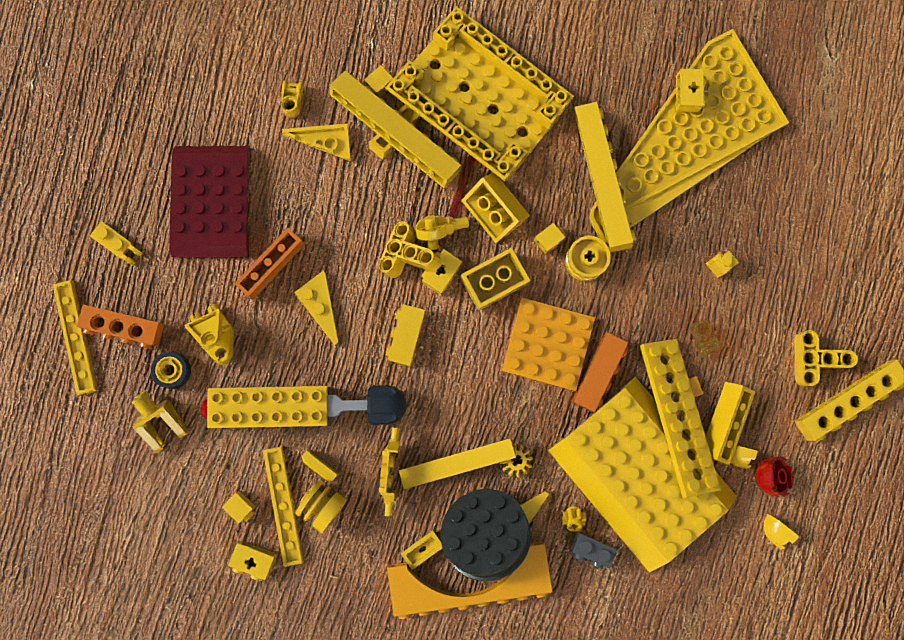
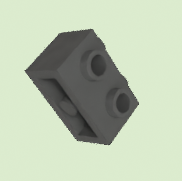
(592, 549)

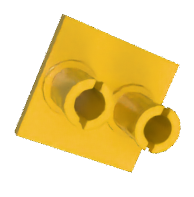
(213, 333)
(149, 410)

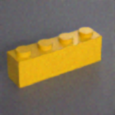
(728, 421)

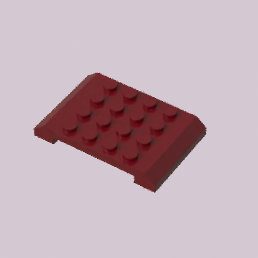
(209, 202)

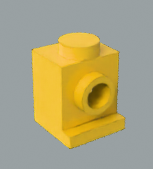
(722, 263)

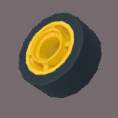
(160, 367)

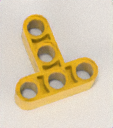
(407, 248)
(816, 356)

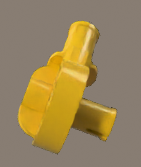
(437, 227)

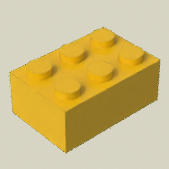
(495, 279)

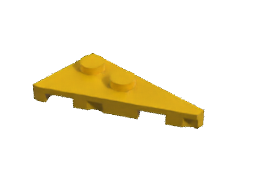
(327, 138)

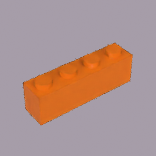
(269, 263)
(599, 372)

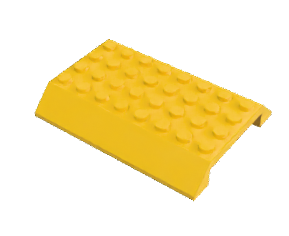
(630, 478)

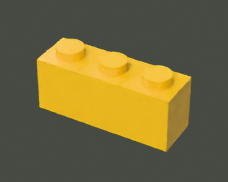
(405, 335)

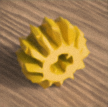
(517, 466)

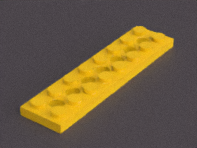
(672, 426)

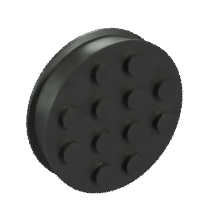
(486, 535)

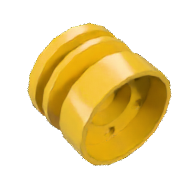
(320, 506)

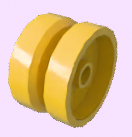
(595, 250)

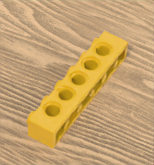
(809, 422)

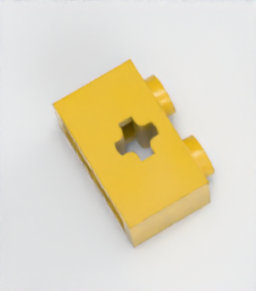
(687, 82)
(440, 282)
(244, 552)

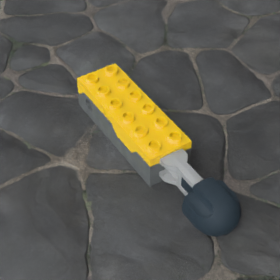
(296, 406)

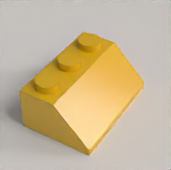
(495, 207)

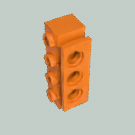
(92, 319)

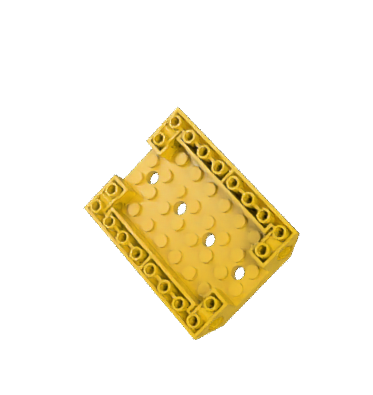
(495, 78)

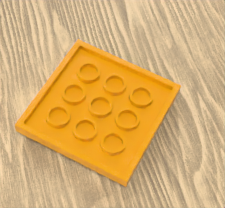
(548, 344)

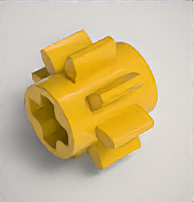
(574, 518)

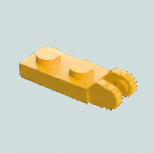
(114, 242)

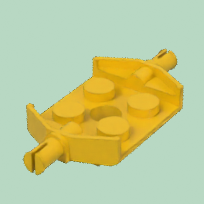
(386, 480)

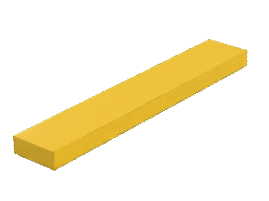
(75, 340)
(457, 463)
(283, 506)

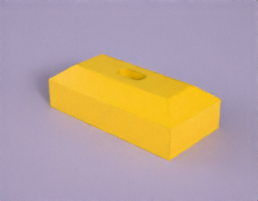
(319, 466)
(412, 554)

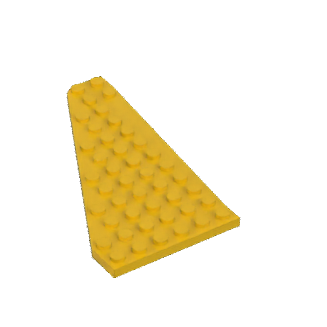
(691, 145)

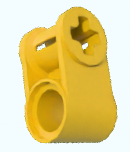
(291, 95)

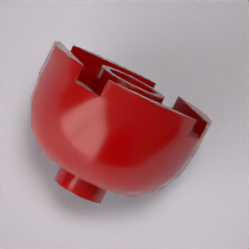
(774, 476)

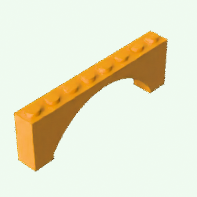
(415, 596)

